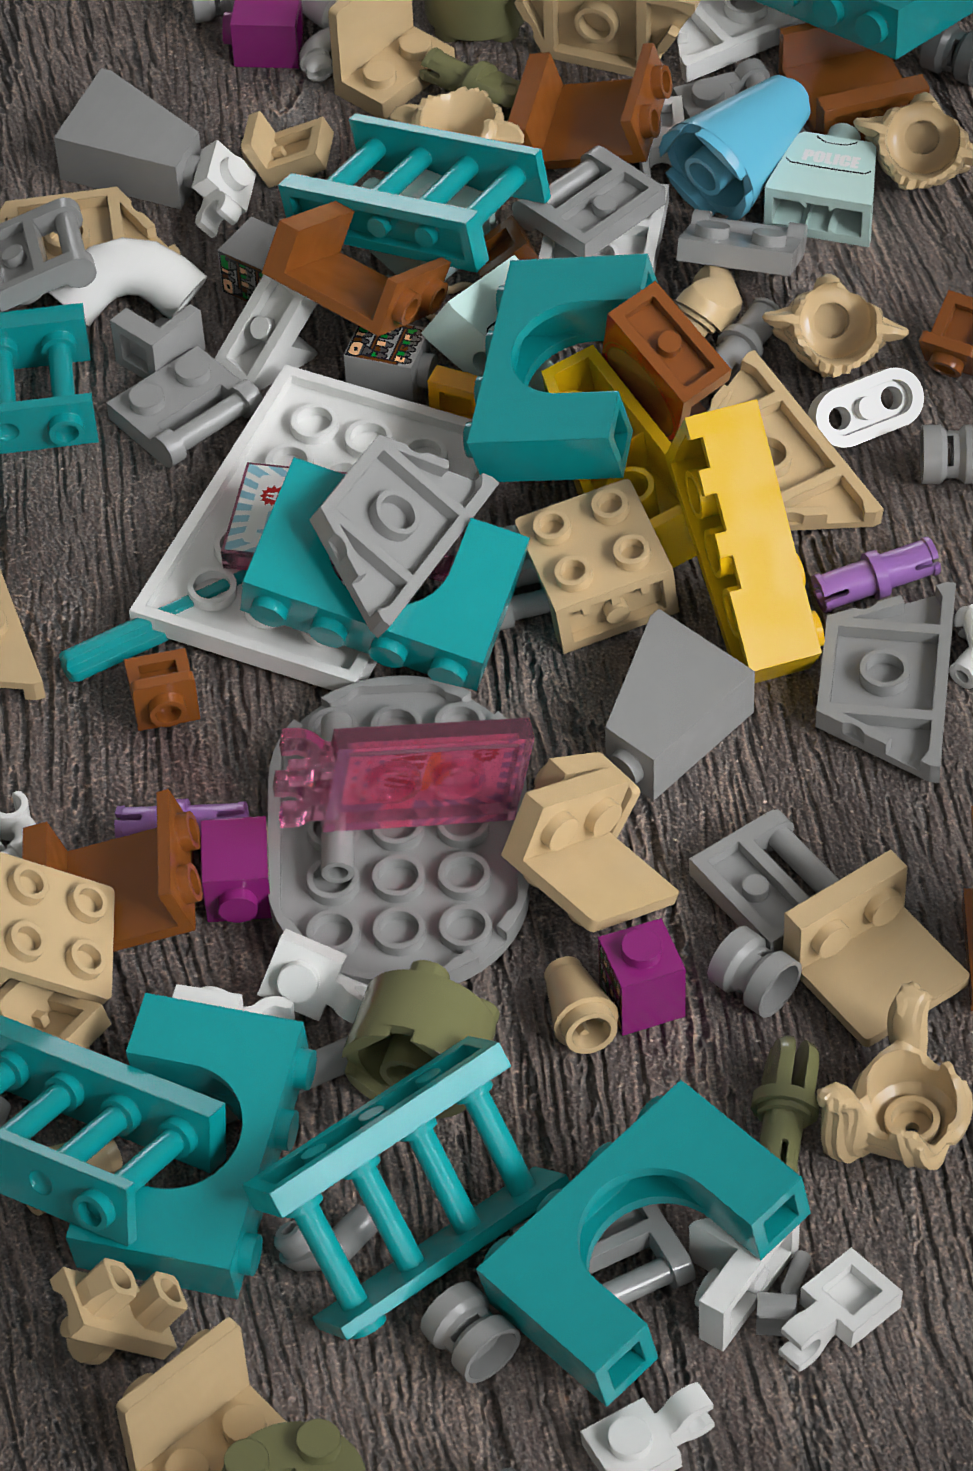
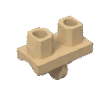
(114, 1313)

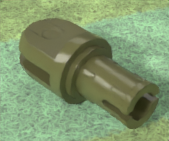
(452, 74)
(787, 1098)

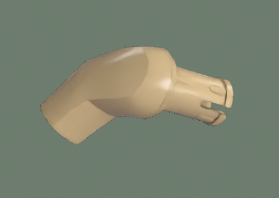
(711, 300)

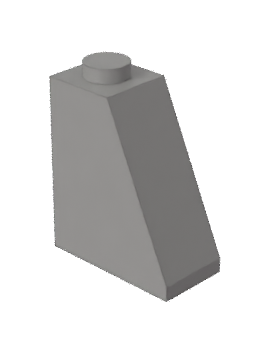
(127, 143)
(675, 704)

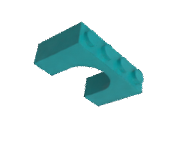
(879, 25)
(539, 313)
(439, 635)
(256, 1068)
(672, 1154)

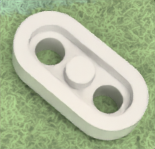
(862, 407)

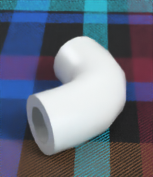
(139, 270)

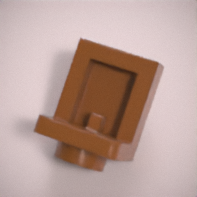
(950, 342)
(162, 689)

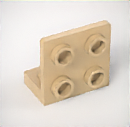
(378, 53)
(599, 564)
(569, 854)
(55, 930)
(864, 944)
(193, 1406)

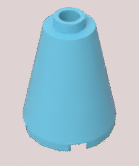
(734, 146)

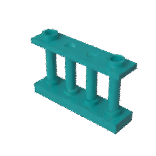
(427, 225)
(37, 339)
(113, 1103)
(352, 1153)

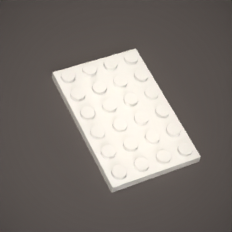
(301, 419)

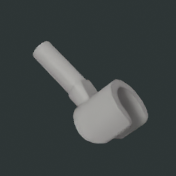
(778, 1308)

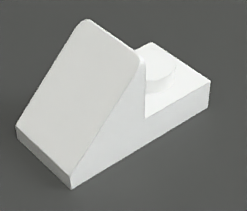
(268, 334)
(733, 1279)

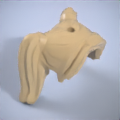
(896, 1094)

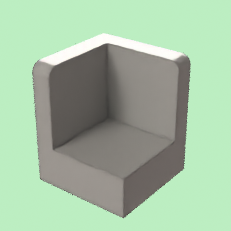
(150, 346)

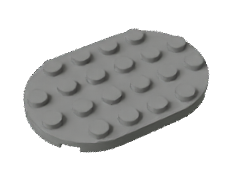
(413, 889)

